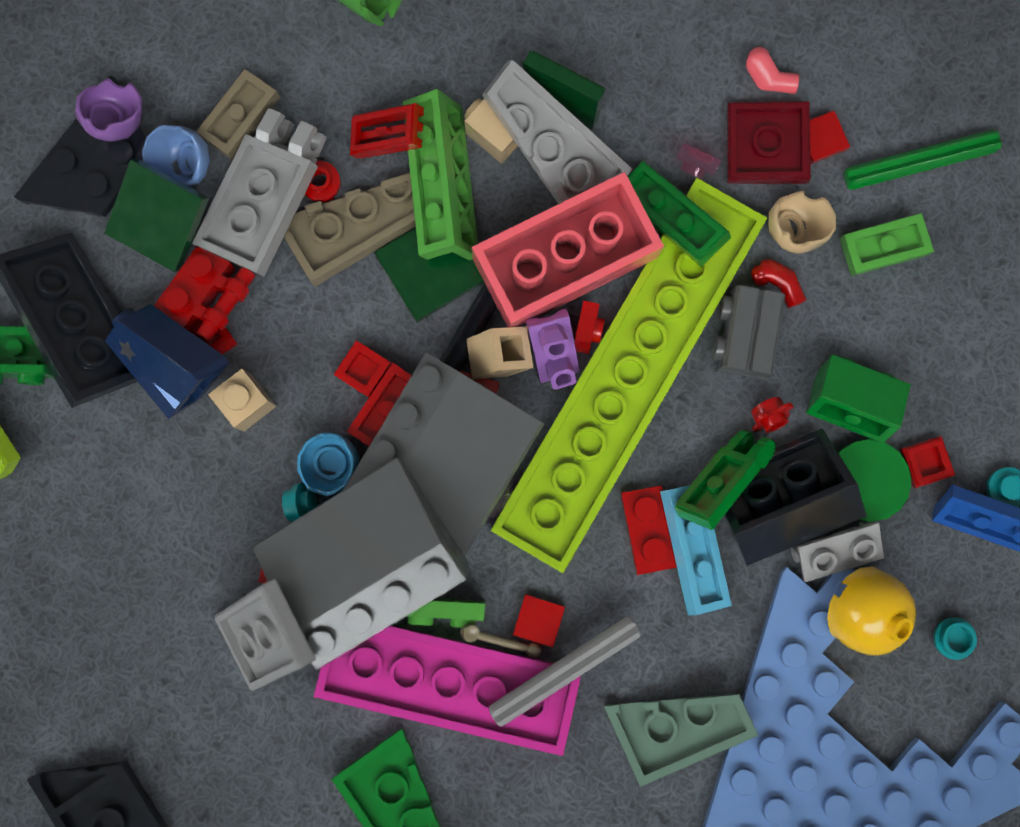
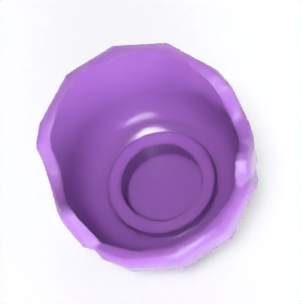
(109, 110)

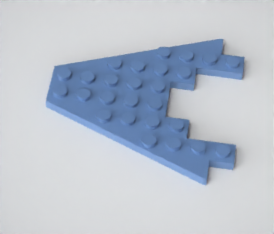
(815, 772)

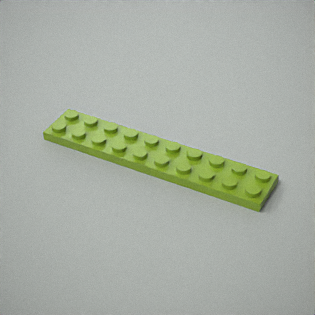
(623, 387)

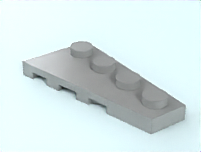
(550, 136)

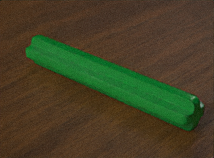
(922, 159)

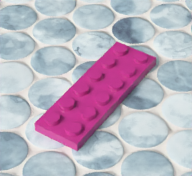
(447, 686)

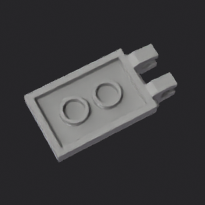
(261, 193)

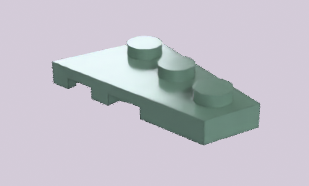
(678, 731)

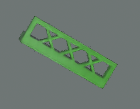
(440, 174)

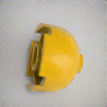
(872, 612)

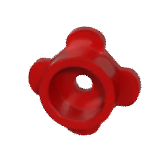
(771, 414)

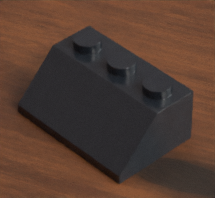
(794, 499)

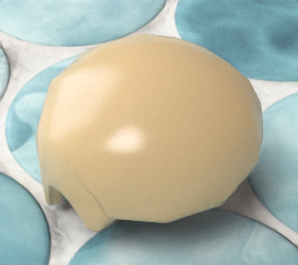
(816, 213)

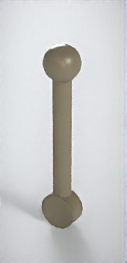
(471, 633)

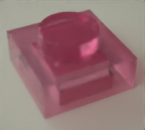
(697, 162)

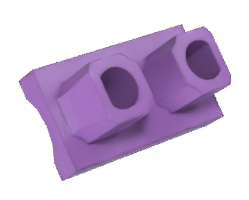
(554, 349)

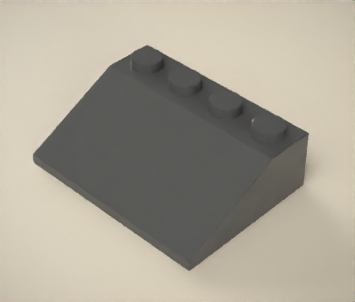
(454, 443)
(362, 561)

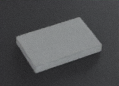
(264, 636)

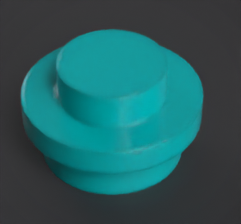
(1005, 486)
(298, 501)
(954, 638)

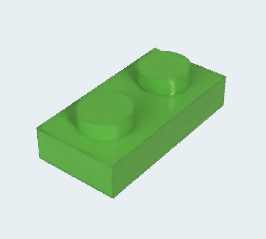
(886, 244)
(458, 611)

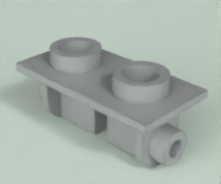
(839, 551)

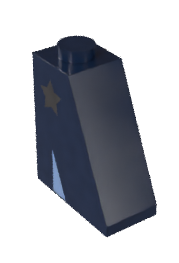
(165, 358)

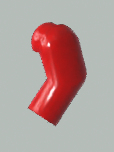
(782, 277)

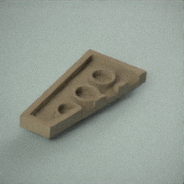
(350, 228)

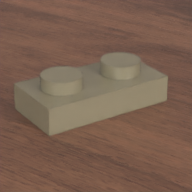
(238, 113)

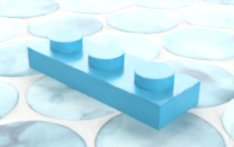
(696, 559)

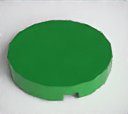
(880, 475)

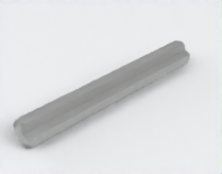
(564, 671)

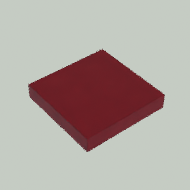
(768, 142)

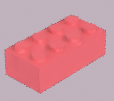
(567, 251)

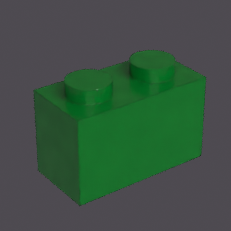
(858, 398)

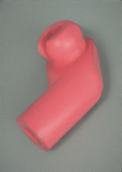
(766, 75)

